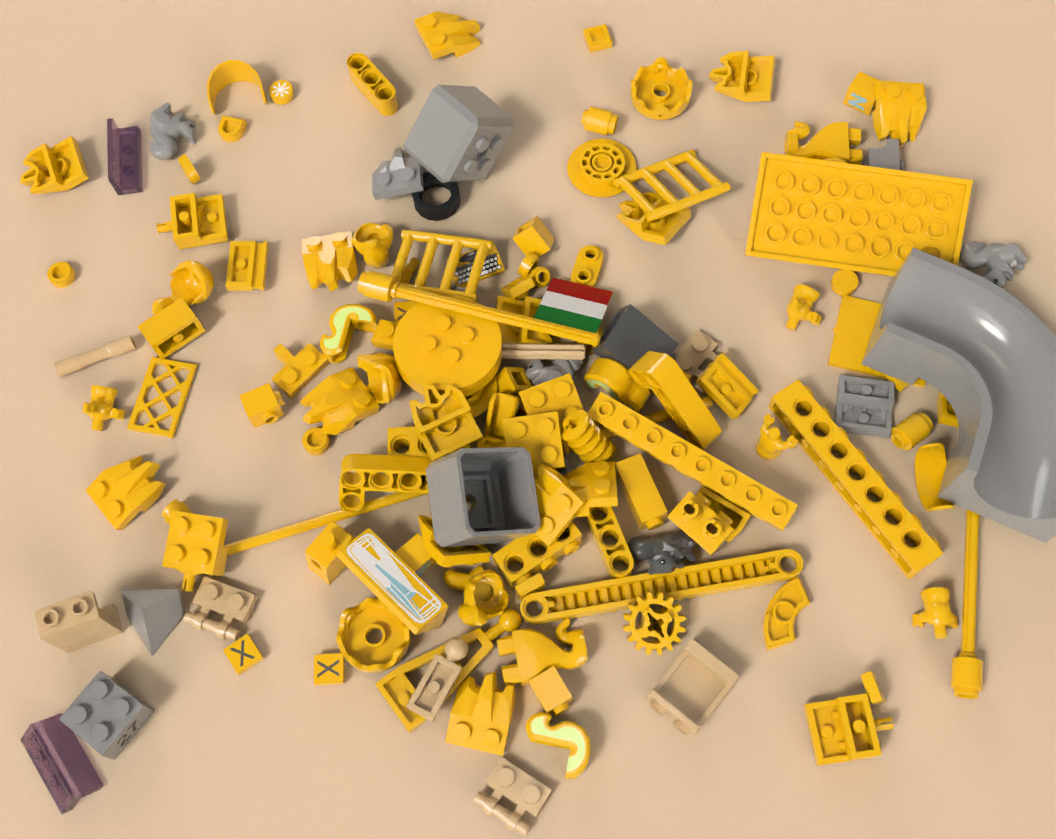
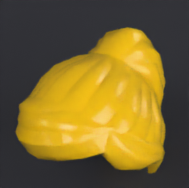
(374, 243)
(383, 376)
(483, 599)

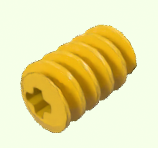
(586, 437)

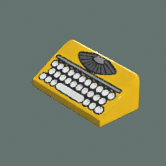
(492, 266)

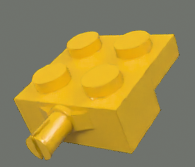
(196, 220)
(552, 396)
(539, 436)
(196, 546)
(844, 729)

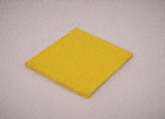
(852, 336)

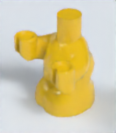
(800, 305)
(101, 406)
(770, 442)
(936, 611)

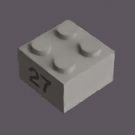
(106, 715)

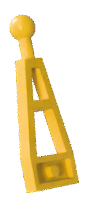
(398, 689)

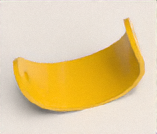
(228, 73)
(929, 471)

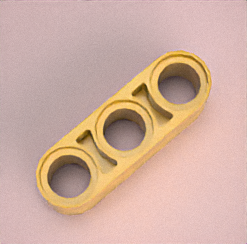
(372, 84)
(614, 553)

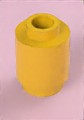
(599, 121)
(911, 431)

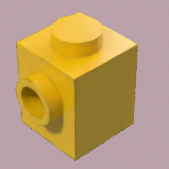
(263, 405)

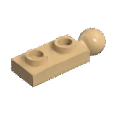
(438, 680)

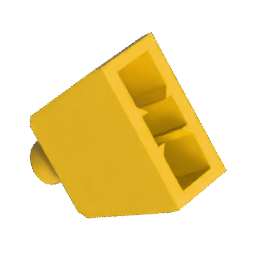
(322, 551)

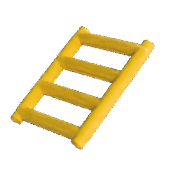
(673, 204)
(457, 244)

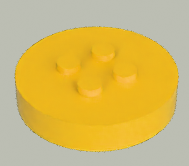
(446, 348)

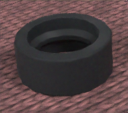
(441, 211)

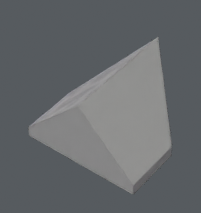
(153, 613)

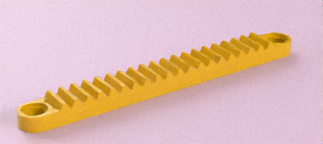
(680, 584)

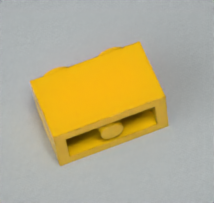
(171, 328)

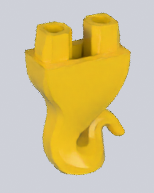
(827, 143)
(538, 652)

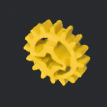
(663, 616)

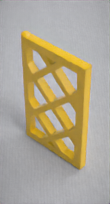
(148, 382)

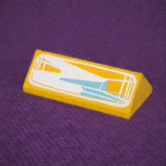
(393, 582)

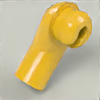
(459, 580)

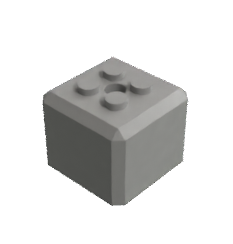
(458, 133)
(500, 495)

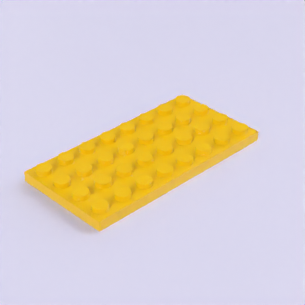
(853, 214)

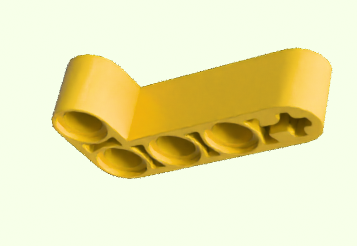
(678, 397)
(368, 479)

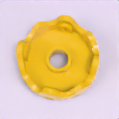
(660, 77)
(353, 632)

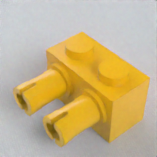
(702, 523)

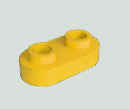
(587, 266)

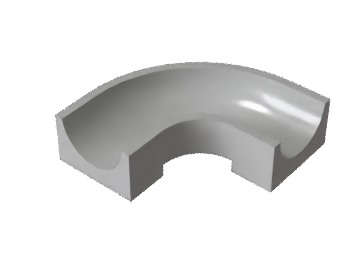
(995, 372)

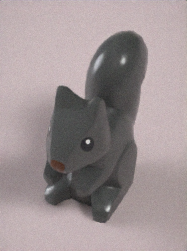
(663, 551)

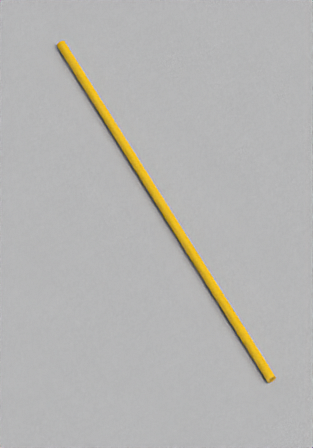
(371, 505)

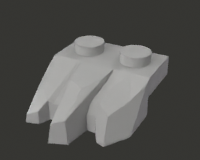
(397, 176)

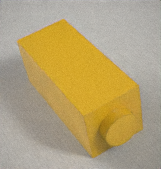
(641, 492)

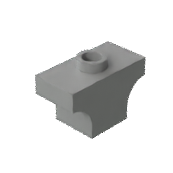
(885, 157)

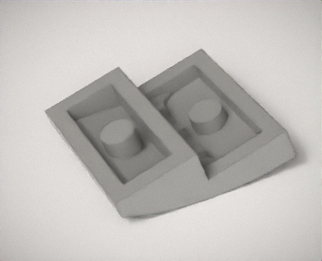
(864, 406)

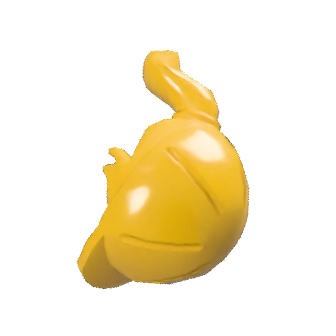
(191, 282)

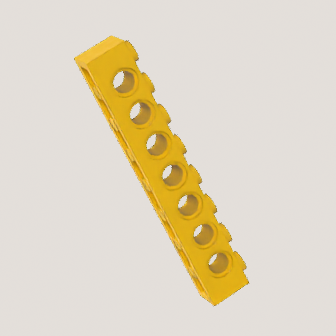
(693, 462)
(854, 492)

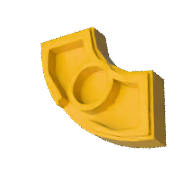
(781, 614)

